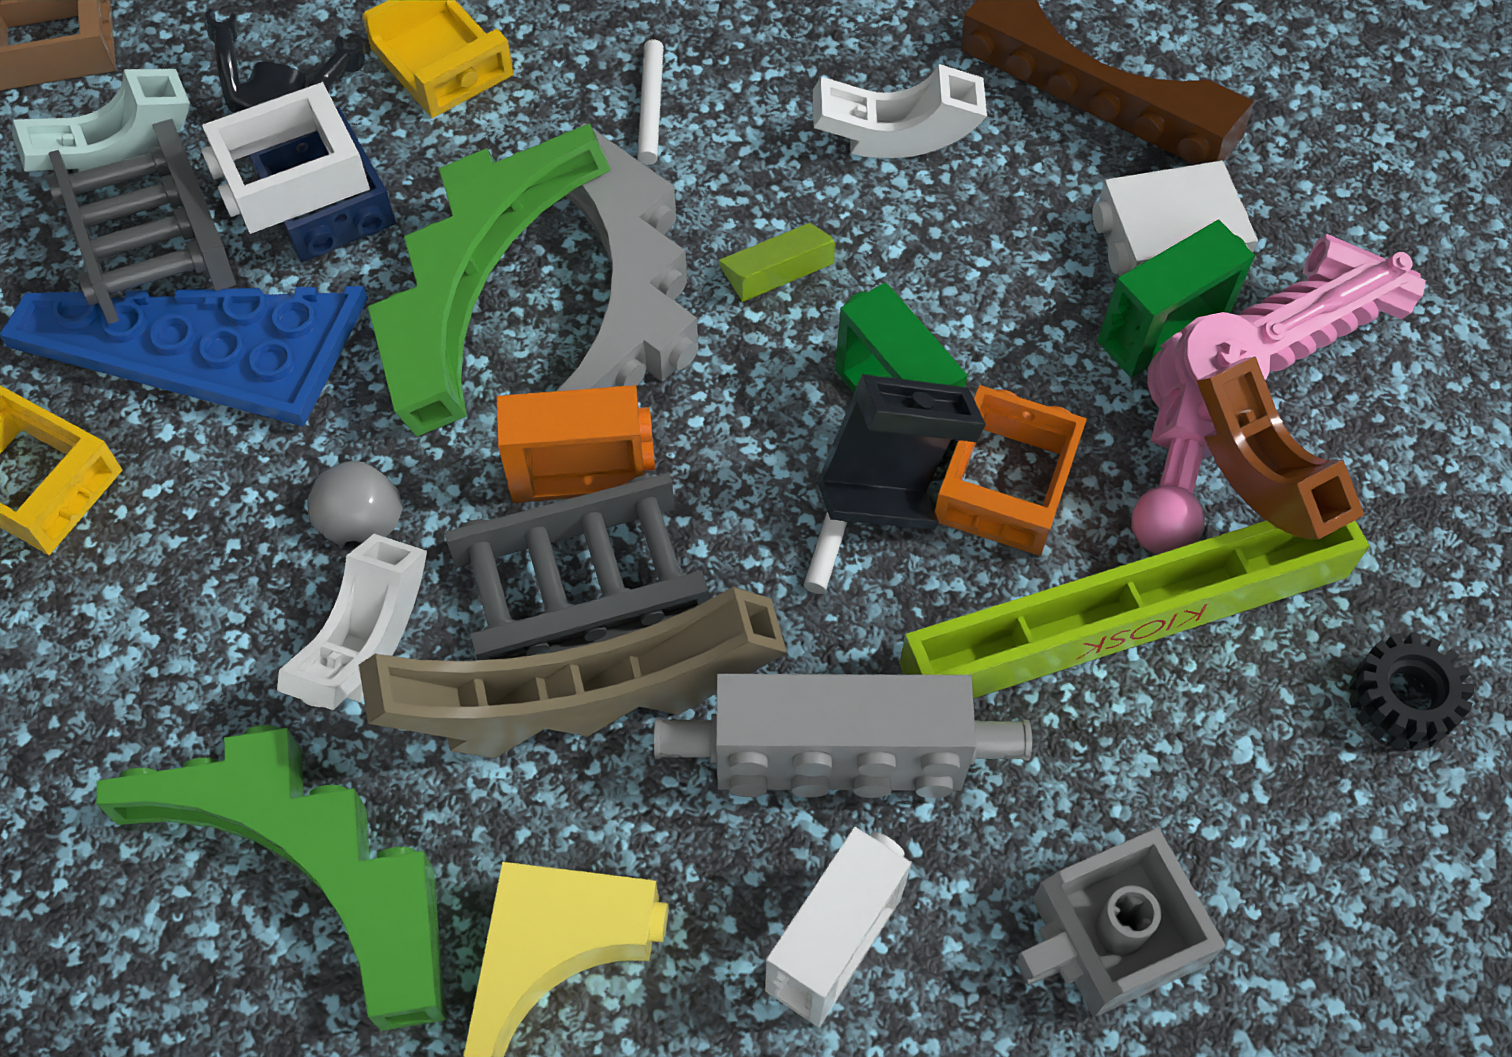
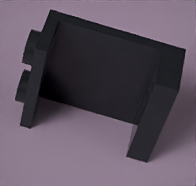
(893, 448)

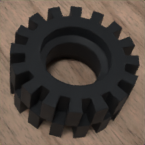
(1427, 666)

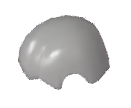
(353, 503)

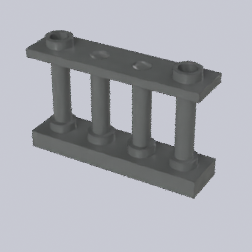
(189, 221)
(561, 623)

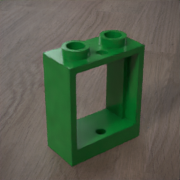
(1170, 292)
(887, 340)

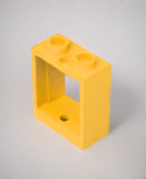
(70, 486)

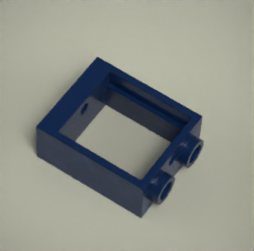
(335, 225)

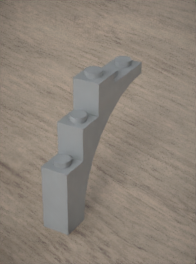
(642, 322)

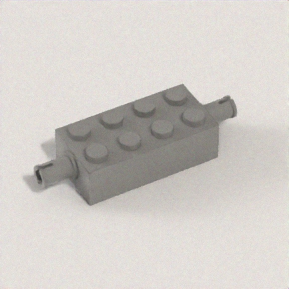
(843, 734)

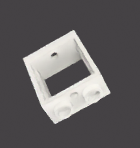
(295, 189)
(837, 925)

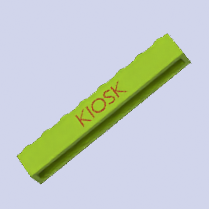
(1130, 605)

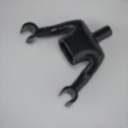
(267, 78)

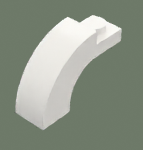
(902, 121)
(366, 619)

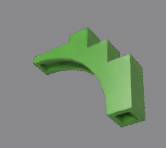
(491, 205)
(260, 797)

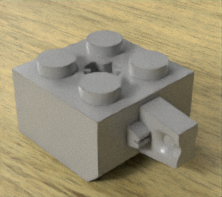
(1099, 954)

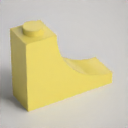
(549, 929)

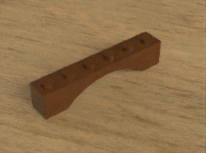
(1183, 117)

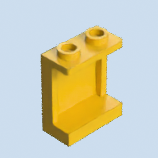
(437, 51)

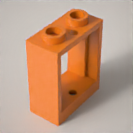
(573, 441)
(998, 514)

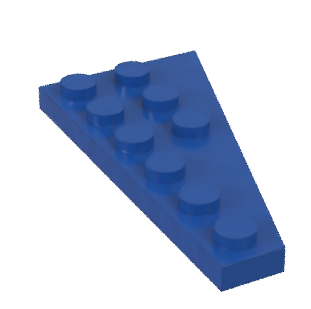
(214, 346)

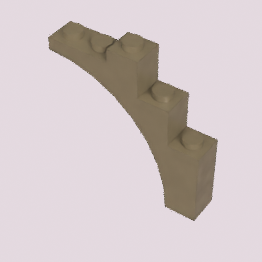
(578, 690)

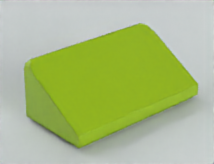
(778, 260)

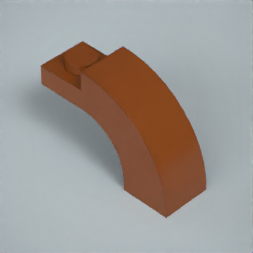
(1266, 463)

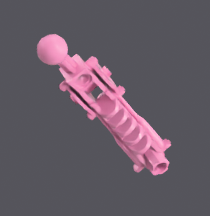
(1341, 293)

